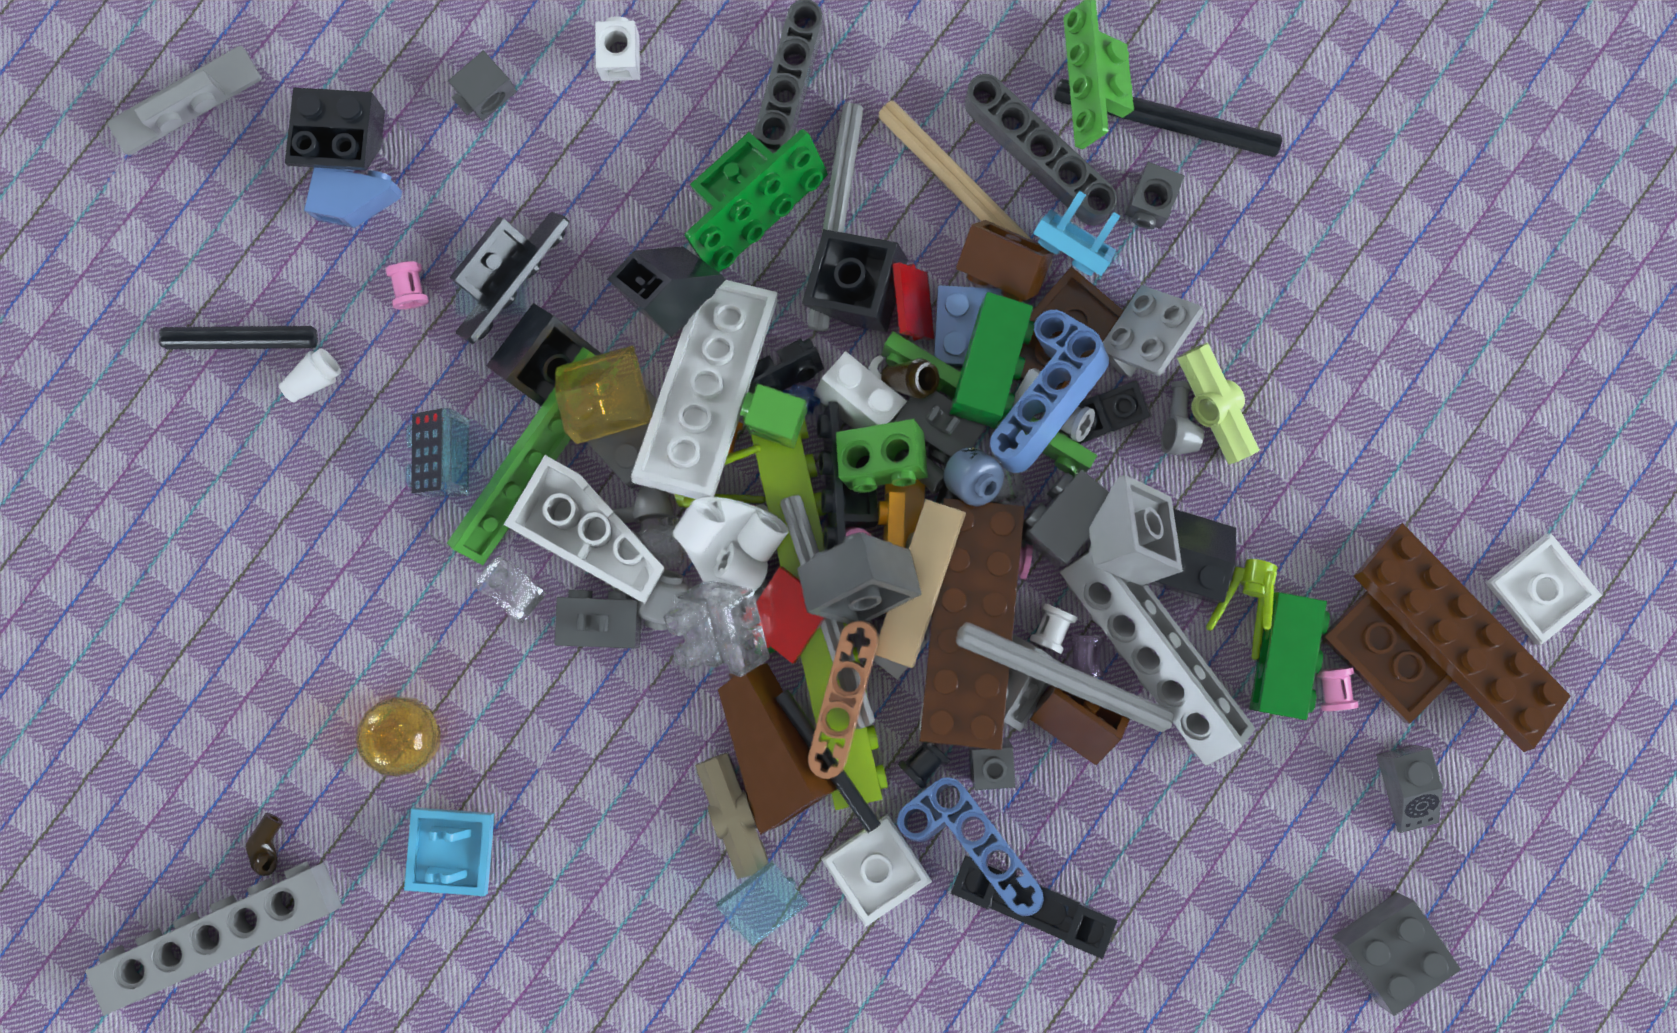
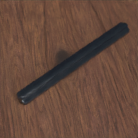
(1193, 124)

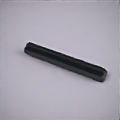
(238, 337)

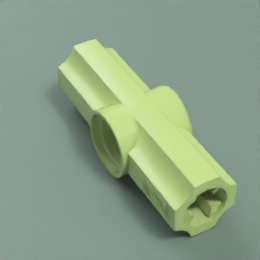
(1218, 403)

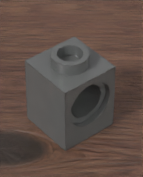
(481, 87)
(1159, 181)
(992, 767)

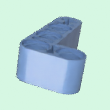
(1041, 394)
(979, 850)

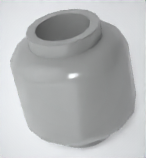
(661, 599)

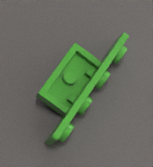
(1096, 74)

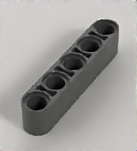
(788, 77)
(1035, 131)

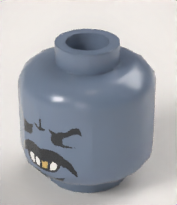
(973, 476)

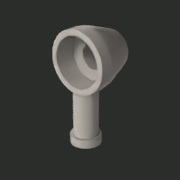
(1180, 433)
(649, 503)

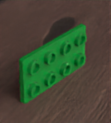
(750, 193)

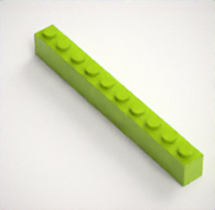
(786, 474)

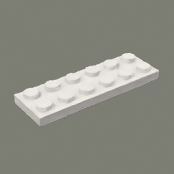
(705, 392)

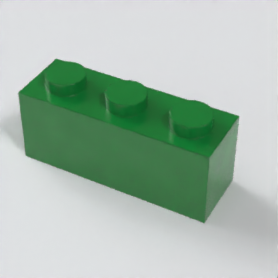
(993, 360)
(1290, 657)

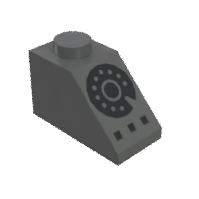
(1412, 786)

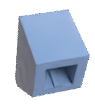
(349, 197)

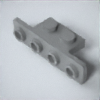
(184, 100)

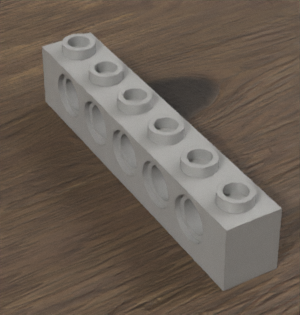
(1178, 660)
(119, 984)

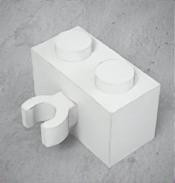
(859, 393)

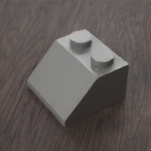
(1135, 533)

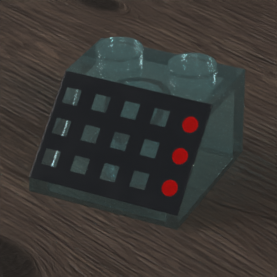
(438, 453)

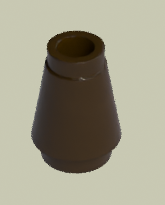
(913, 378)

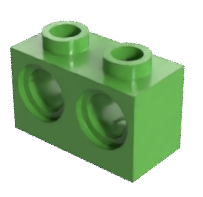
(773, 415)
(882, 445)

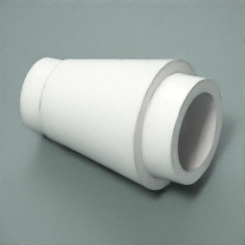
(310, 375)

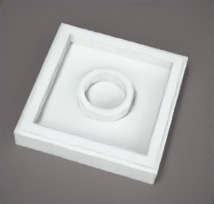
(1543, 589)
(876, 870)

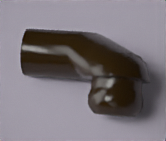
(261, 846)

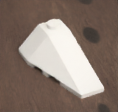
(577, 525)

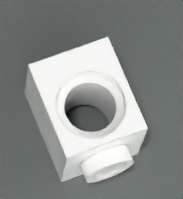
(620, 65)

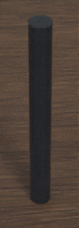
(842, 780)

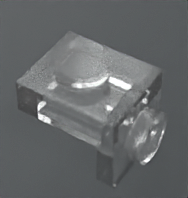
(510, 588)

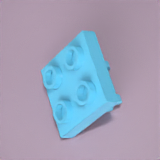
(1060, 234)
(449, 851)

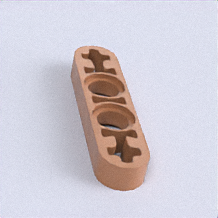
(847, 700)

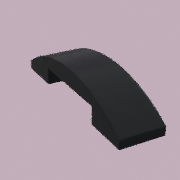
(1059, 915)

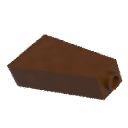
(769, 750)

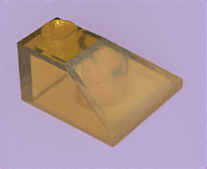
(602, 395)

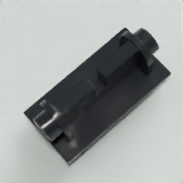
(798, 364)

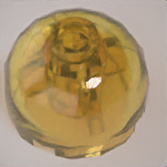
(398, 736)

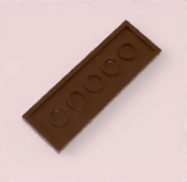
(1463, 637)
(962, 688)

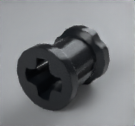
(923, 763)

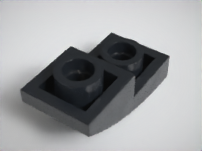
(1116, 410)

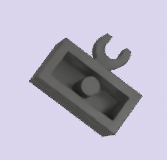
(942, 431)
(597, 621)

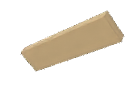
(931, 554)

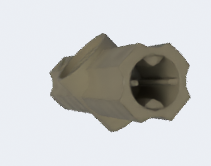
(732, 815)

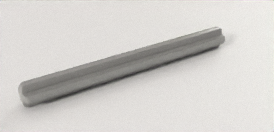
(840, 186)
(805, 548)
(1064, 677)

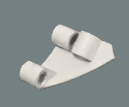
(730, 540)

